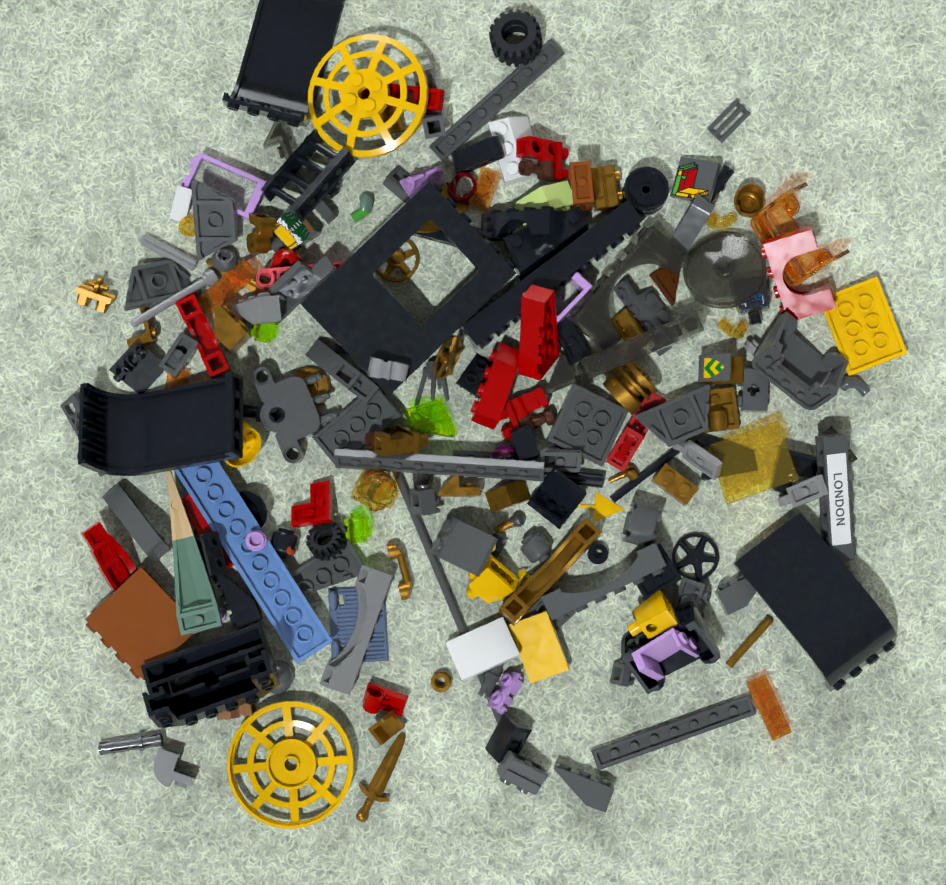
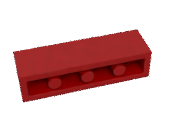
(496, 387)

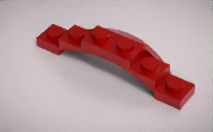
(109, 555)

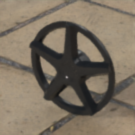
(695, 556)

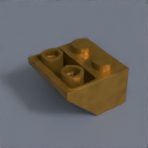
(227, 330)

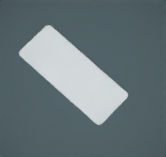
(180, 203)

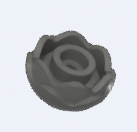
(224, 265)

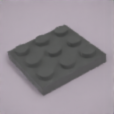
(587, 424)

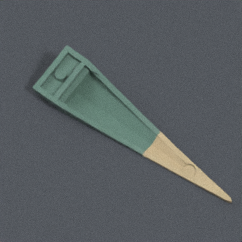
(195, 596)

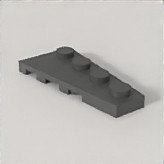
(322, 574)

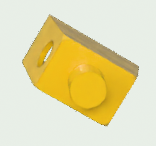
(653, 616)

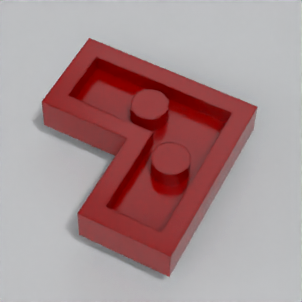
(318, 510)

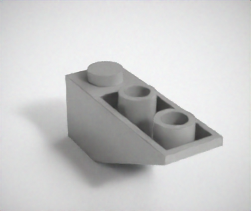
(259, 309)

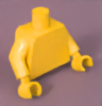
(495, 582)

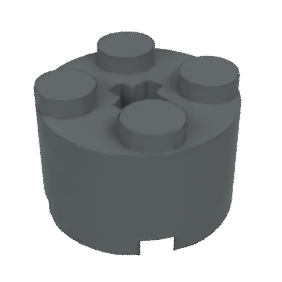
(640, 524)

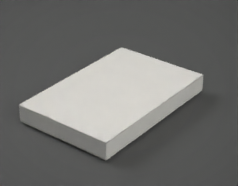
(482, 649)

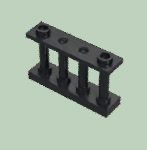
(320, 187)

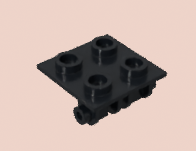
(137, 368)
(473, 375)

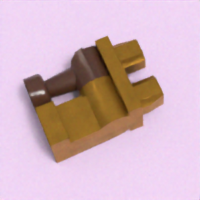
(396, 441)

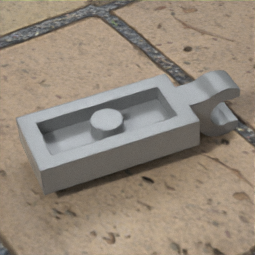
(699, 458)
(804, 492)

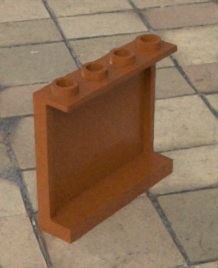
(138, 622)

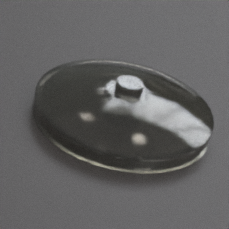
(724, 270)

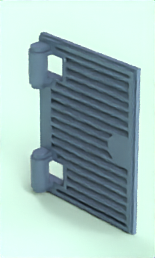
(344, 620)

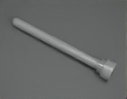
(207, 279)

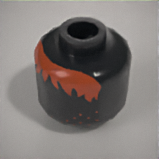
(284, 542)

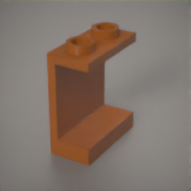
(581, 185)

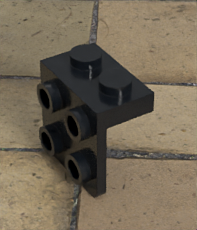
(557, 498)

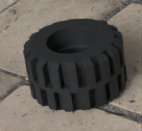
(512, 23)

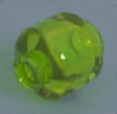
(264, 332)
(357, 527)

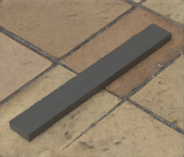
(496, 101)
(673, 732)

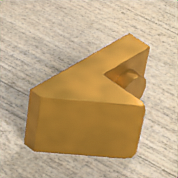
(452, 489)

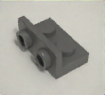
(693, 591)

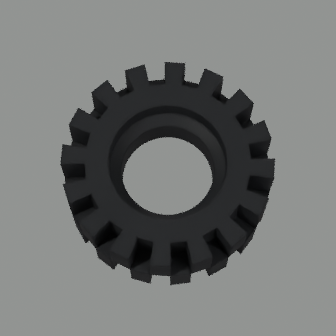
(330, 549)

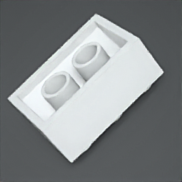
(509, 130)

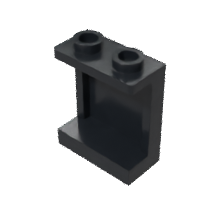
(212, 553)

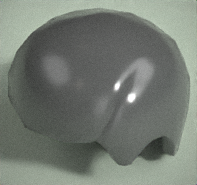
(285, 676)

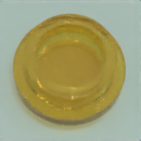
(187, 227)

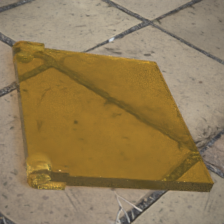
(754, 462)

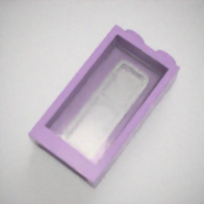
(228, 180)

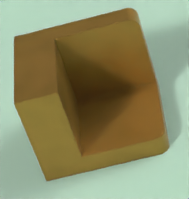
(386, 727)

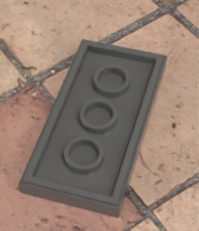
(354, 422)

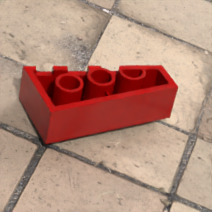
(538, 332)

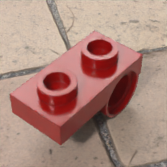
(380, 698)

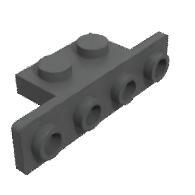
(299, 283)
(645, 308)

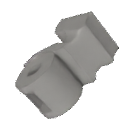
(387, 370)

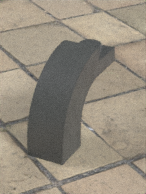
(433, 120)

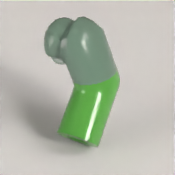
(365, 208)

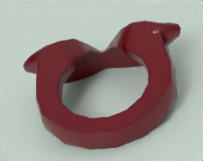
(453, 185)

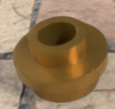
(436, 676)

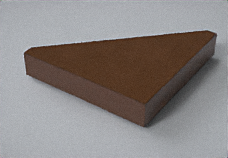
(666, 283)

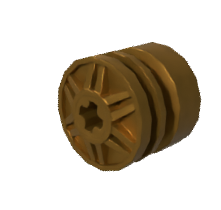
(630, 387)

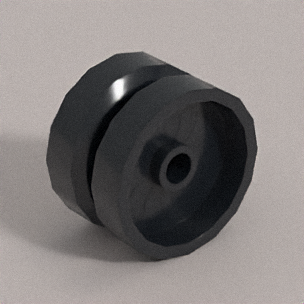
(651, 180)

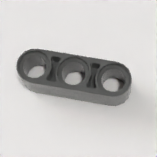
(692, 223)

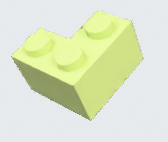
(556, 195)

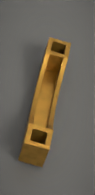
(550, 572)

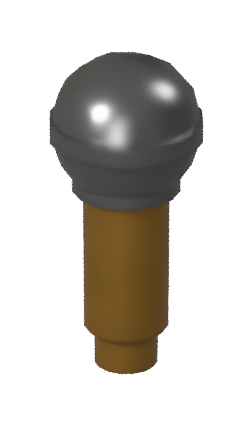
(516, 520)

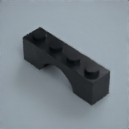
(541, 222)

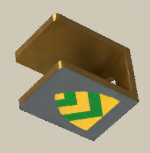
(721, 369)

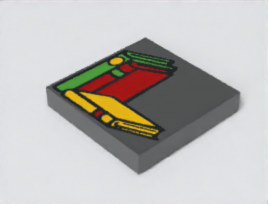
(695, 178)

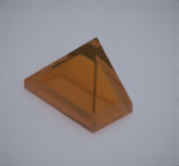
(486, 187)

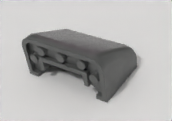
(797, 366)

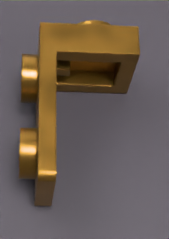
(148, 338)

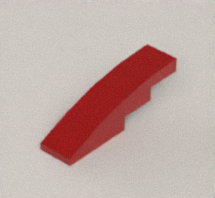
(435, 96)
(632, 435)

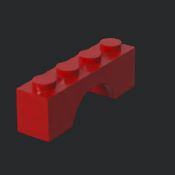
(202, 332)

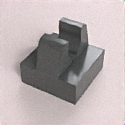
(621, 675)

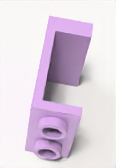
(583, 288)
(649, 656)

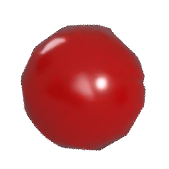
(285, 258)

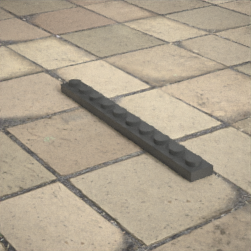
(440, 465)

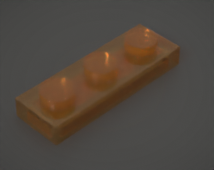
(228, 286)
(768, 707)

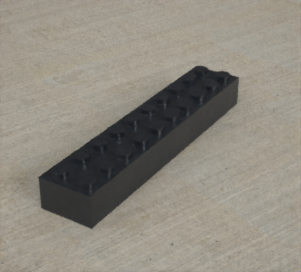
(554, 272)

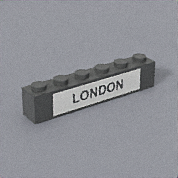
(837, 506)

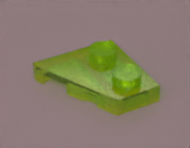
(431, 419)

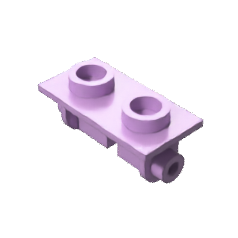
(414, 182)
(509, 684)

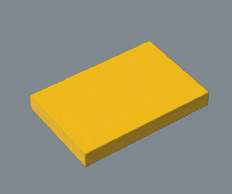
(539, 647)

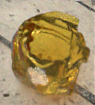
(375, 490)

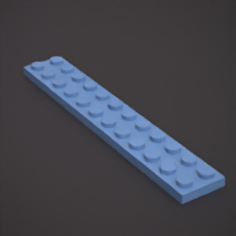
(260, 569)

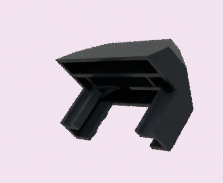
(212, 675)

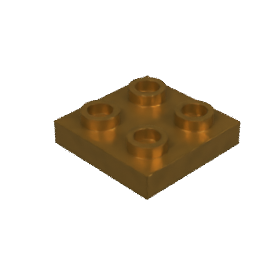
(722, 410)

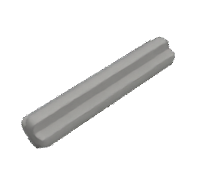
(168, 252)

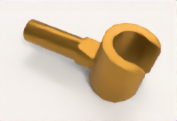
(629, 472)

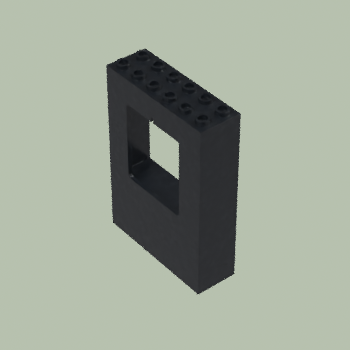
(371, 321)

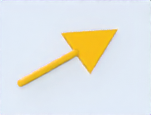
(602, 507)

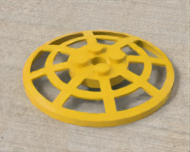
(377, 100)
(276, 768)

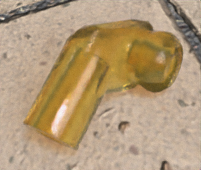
(720, 223)
(729, 330)

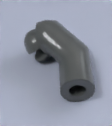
(854, 382)

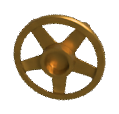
(397, 261)
(447, 356)

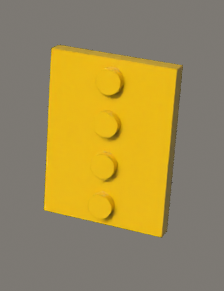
(864, 327)

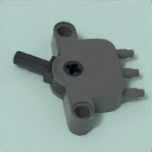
(297, 405)

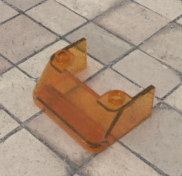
(778, 220)

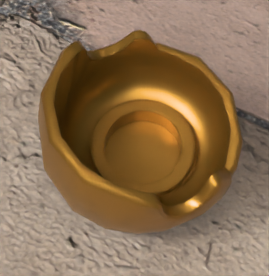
(749, 200)

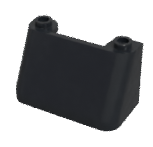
(693, 626)

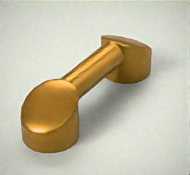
(396, 553)

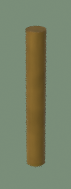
(749, 642)

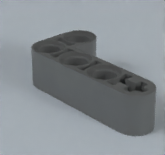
(136, 523)

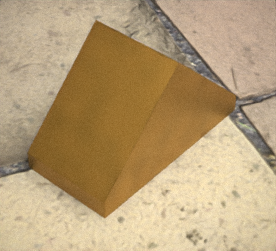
(507, 496)

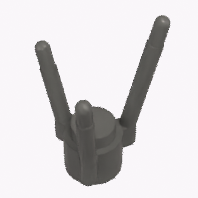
(429, 371)

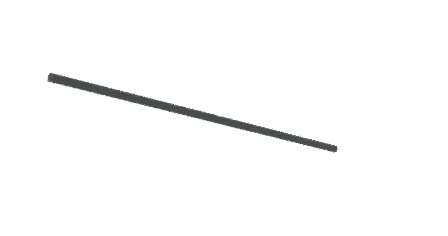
(437, 570)

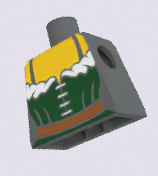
(292, 232)

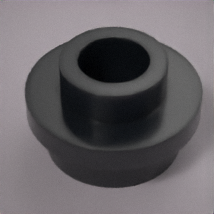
(592, 558)

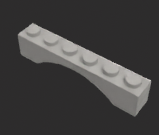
(343, 669)

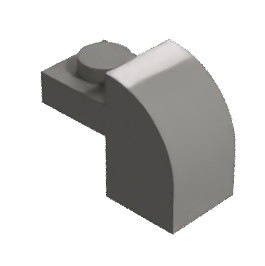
(165, 769)

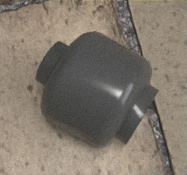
(535, 547)

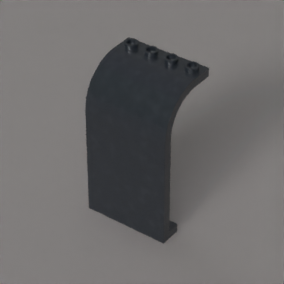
(281, 58)
(161, 427)
(818, 601)

